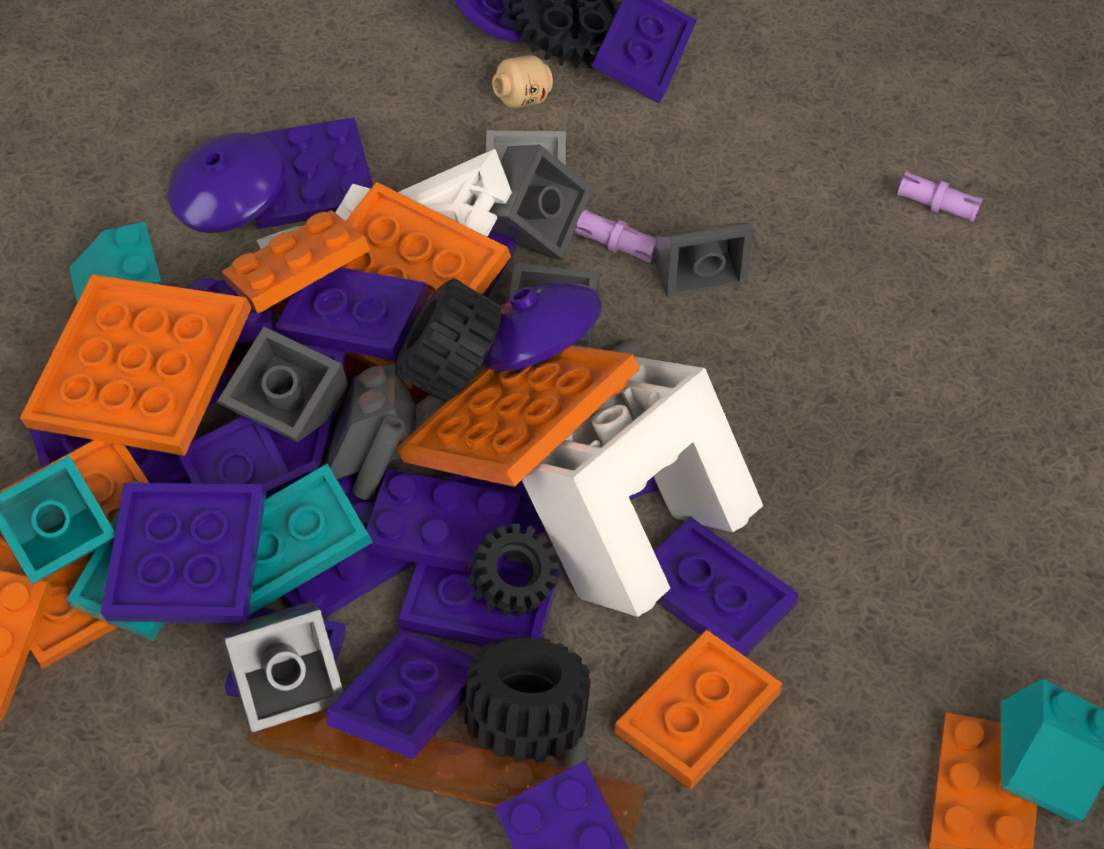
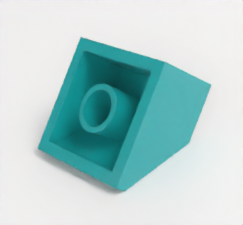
(119, 254)
(52, 520)
(1052, 749)

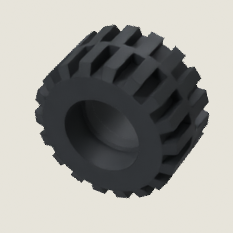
(448, 340)
(526, 698)

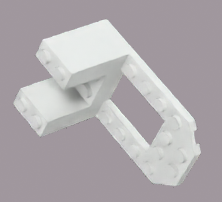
(658, 427)

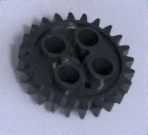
(549, 25)

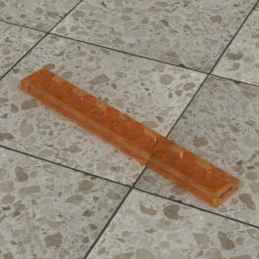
(438, 768)

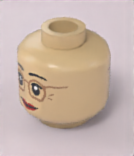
(522, 81)

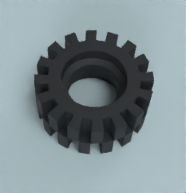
(531, 551)

